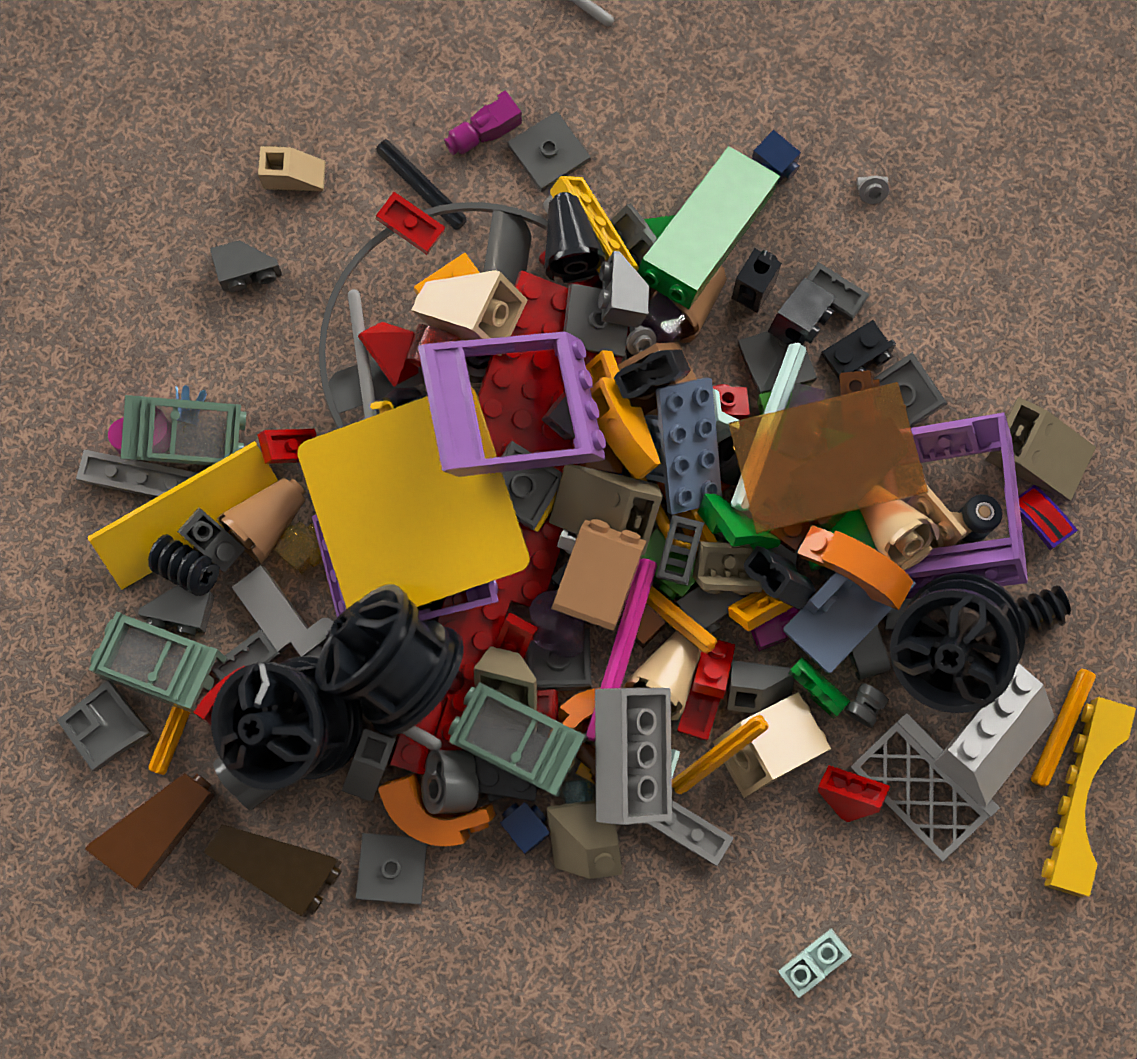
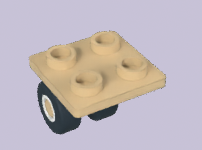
(969, 524)

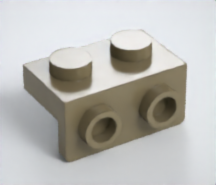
(722, 568)

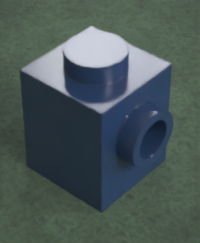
(777, 155)
(525, 826)

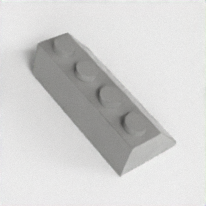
(997, 737)
(633, 755)

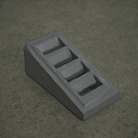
(687, 524)

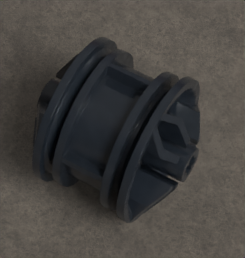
(389, 660)
(970, 685)
(282, 702)

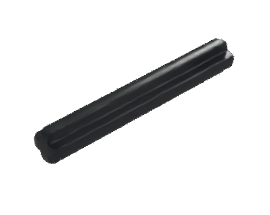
(418, 181)

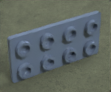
(685, 444)
(835, 621)

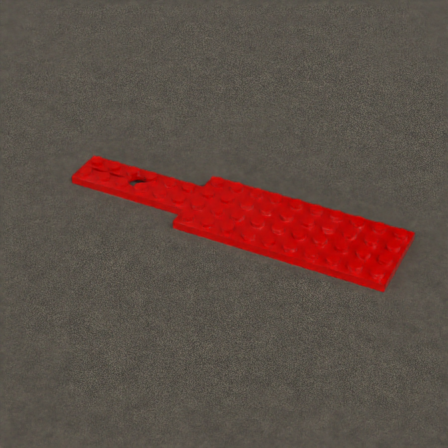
(513, 401)

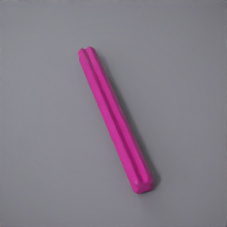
(627, 631)

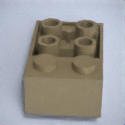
(1045, 449)
(608, 497)

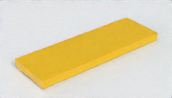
(128, 541)

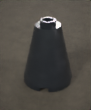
(571, 241)

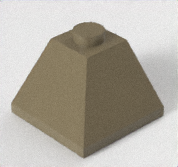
(507, 674)
(582, 843)

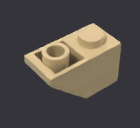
(290, 169)

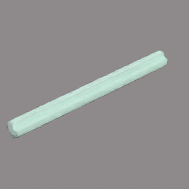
(777, 401)

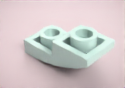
(814, 963)

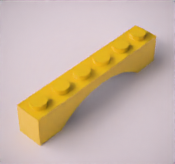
(1072, 861)

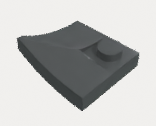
(763, 359)
(103, 726)

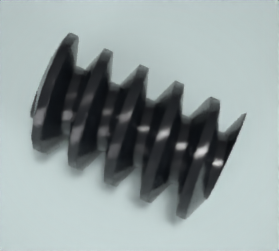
(183, 565)
(1044, 609)

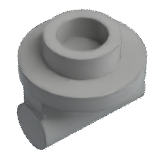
(873, 189)
(640, 339)

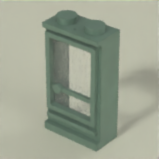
(180, 430)
(154, 662)
(516, 738)

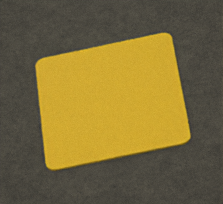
(402, 518)

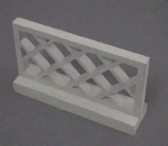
(929, 751)

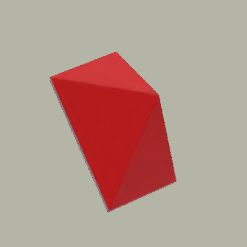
(389, 349)
(852, 794)

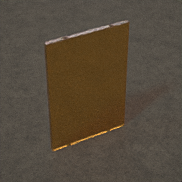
(827, 457)

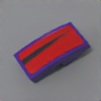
(1045, 517)

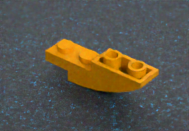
(620, 423)

